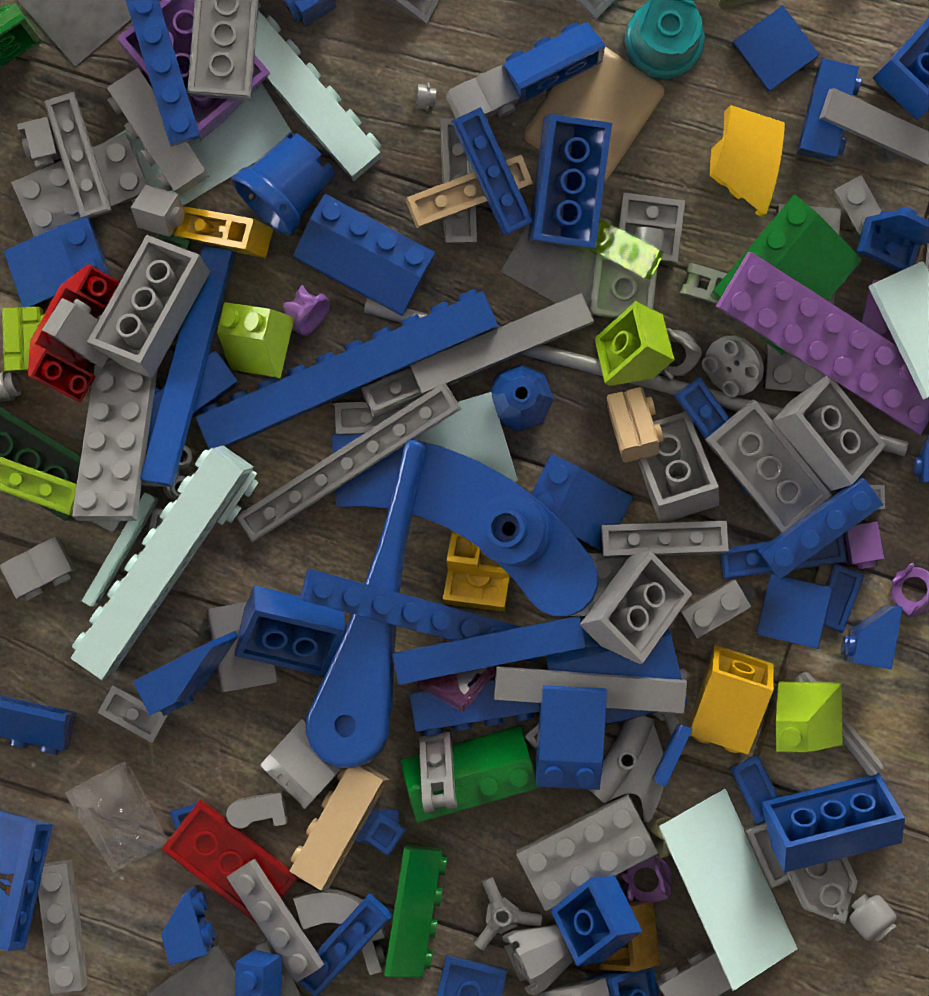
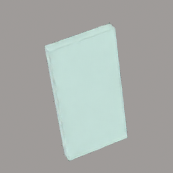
(905, 308)

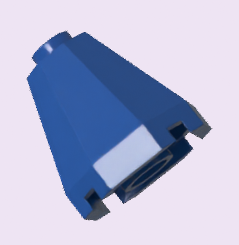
(521, 413)

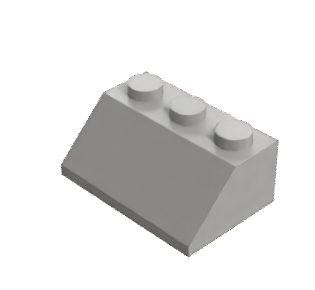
(830, 433)
(636, 607)

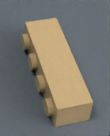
(338, 825)

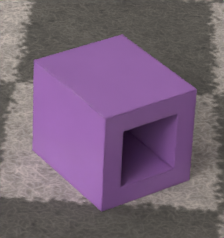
(863, 545)

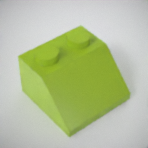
(254, 338)
(634, 346)

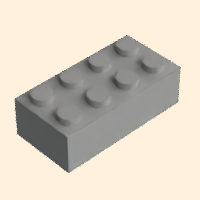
(586, 848)

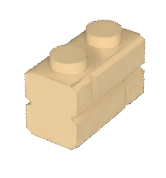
(633, 424)

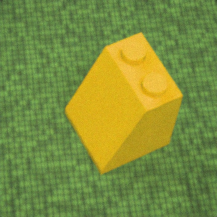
(732, 700)

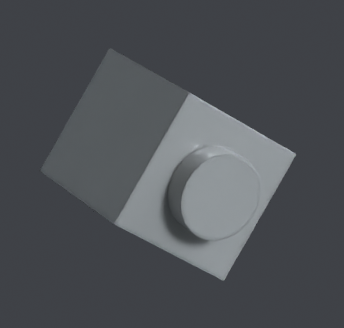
(158, 210)

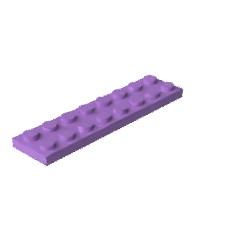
(825, 339)

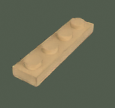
(458, 195)

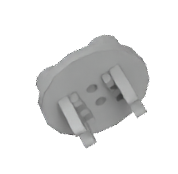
(725, 354)

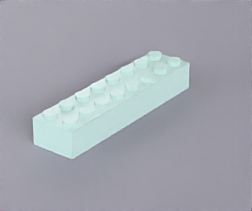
(161, 562)

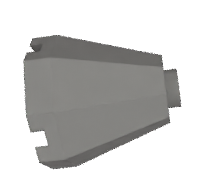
(537, 955)

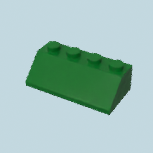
(483, 772)
(414, 910)

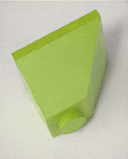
(809, 716)

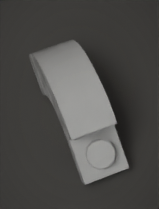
(334, 907)

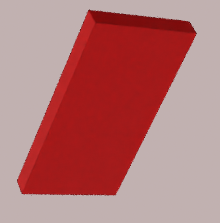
(215, 849)

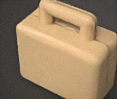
(604, 93)

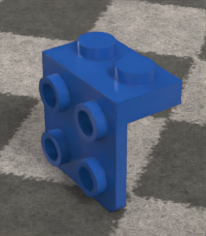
(894, 238)

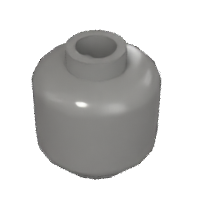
(873, 917)

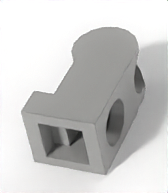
(257, 808)

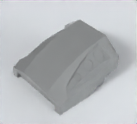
(298, 766)

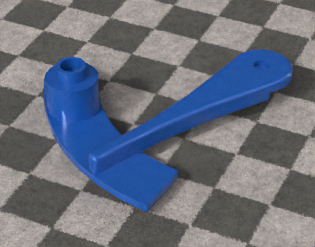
(509, 525)

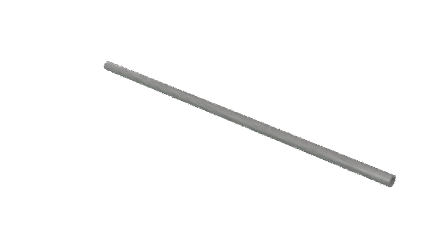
(593, 366)

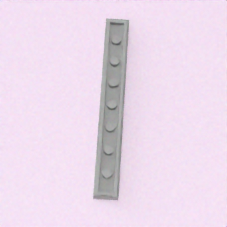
(348, 462)

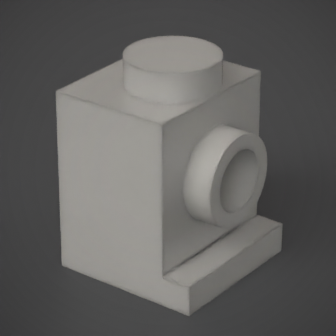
(39, 142)

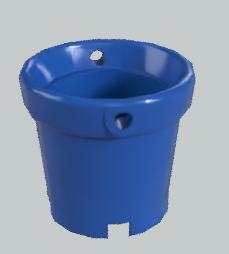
(284, 182)

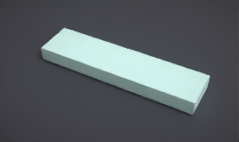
(119, 551)

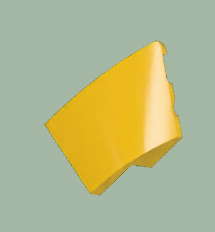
(748, 156)
(474, 578)

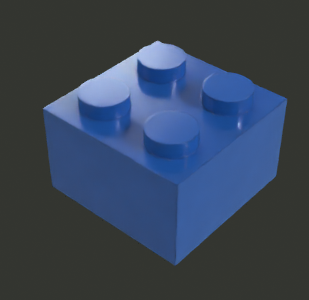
(596, 920)

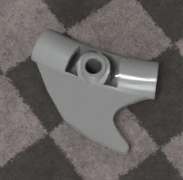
(642, 743)

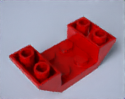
(53, 361)

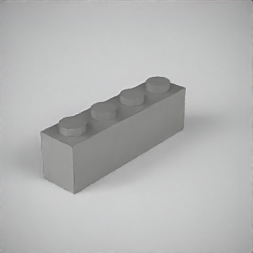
(138, 103)
(62, 928)

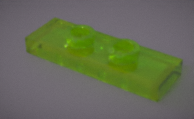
(627, 250)

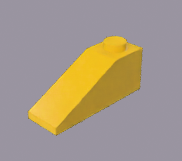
(225, 231)

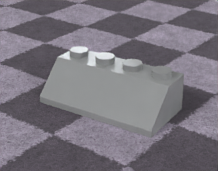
(149, 305)

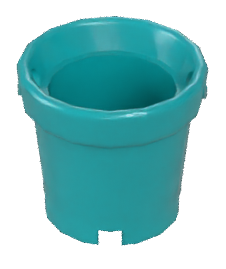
(665, 38)

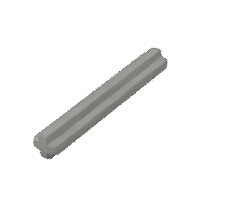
(852, 740)

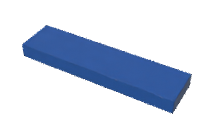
(492, 171)
(703, 411)
(747, 561)
(347, 942)

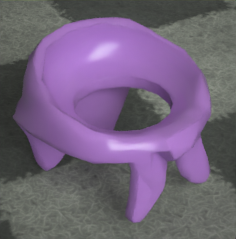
(307, 310)
(910, 608)
(664, 875)

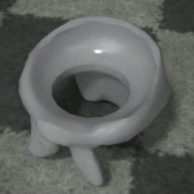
(693, 353)

